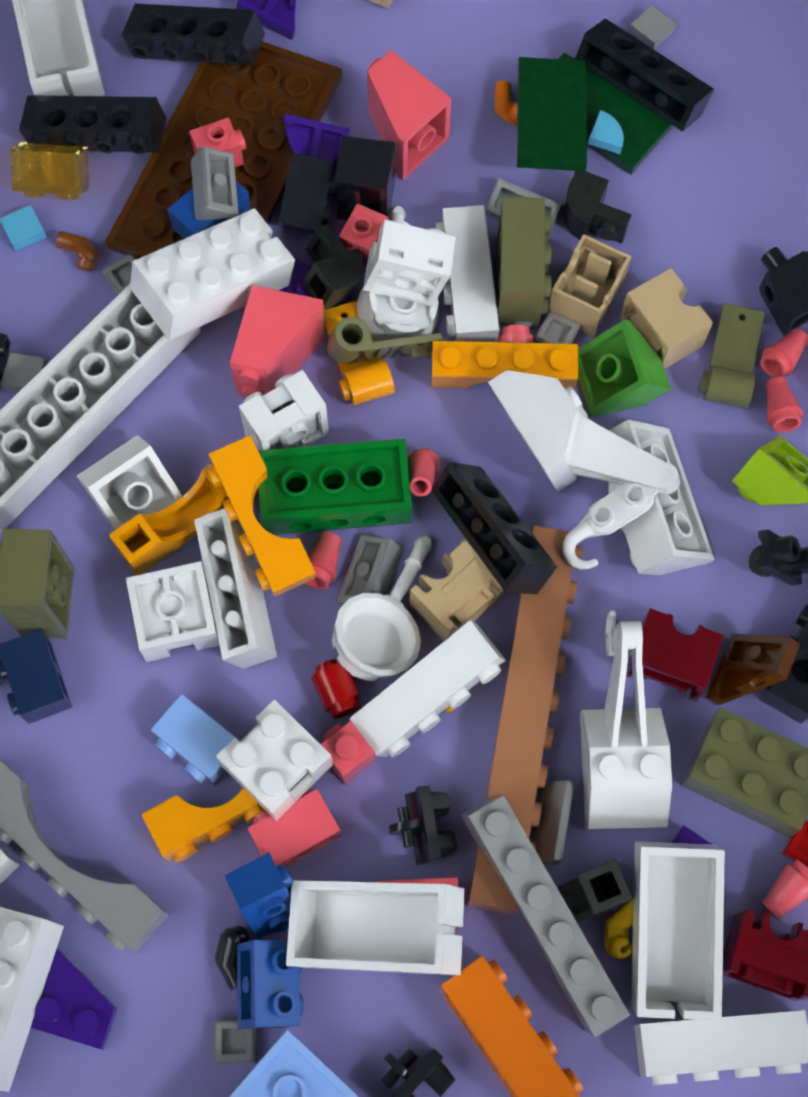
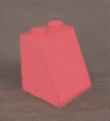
(407, 111)
(275, 338)

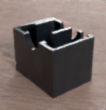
(365, 175)

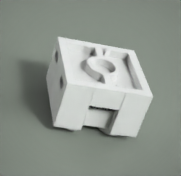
(409, 262)
(285, 416)
(172, 610)
(275, 760)

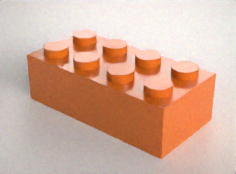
(505, 1036)

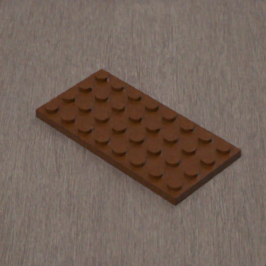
(255, 103)

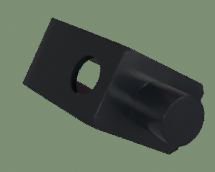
(786, 289)

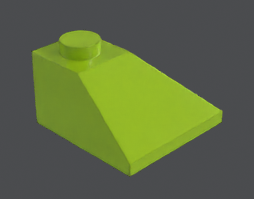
(775, 475)

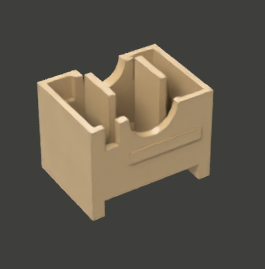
(589, 283)
(663, 318)
(458, 597)

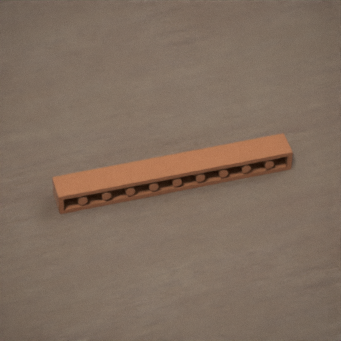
(526, 709)

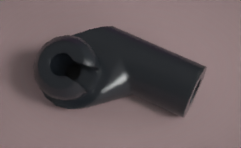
(227, 953)

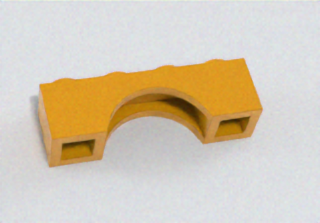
(470, 363)
(156, 535)
(281, 560)
(181, 826)

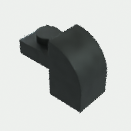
(587, 213)
(333, 270)
(596, 891)

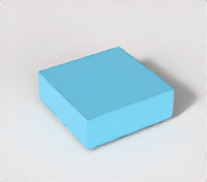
(23, 228)

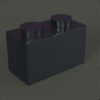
(306, 193)

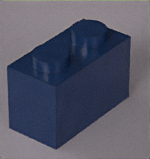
(33, 677)

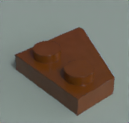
(751, 665)

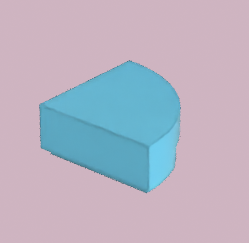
(607, 133)

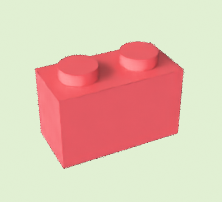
(297, 832)

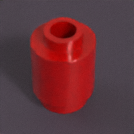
(336, 689)

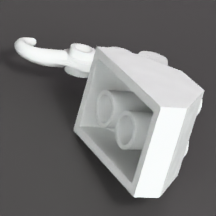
(574, 446)
(625, 749)

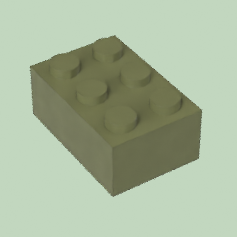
(523, 261)
(35, 582)
(751, 772)

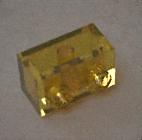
(50, 170)

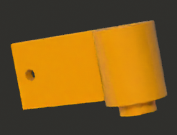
(360, 380)

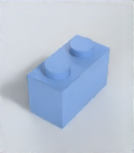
(194, 738)

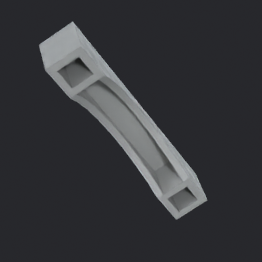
(120, 907)
(547, 915)

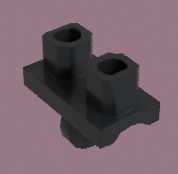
(779, 558)
(419, 825)
(430, 1071)

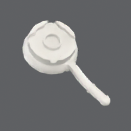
(394, 317)
(376, 631)

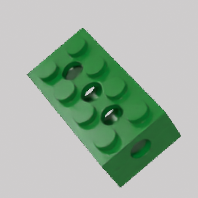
(343, 508)

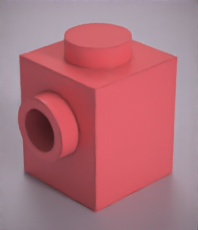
(221, 137)
(362, 230)
(348, 751)

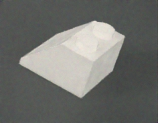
(129, 483)

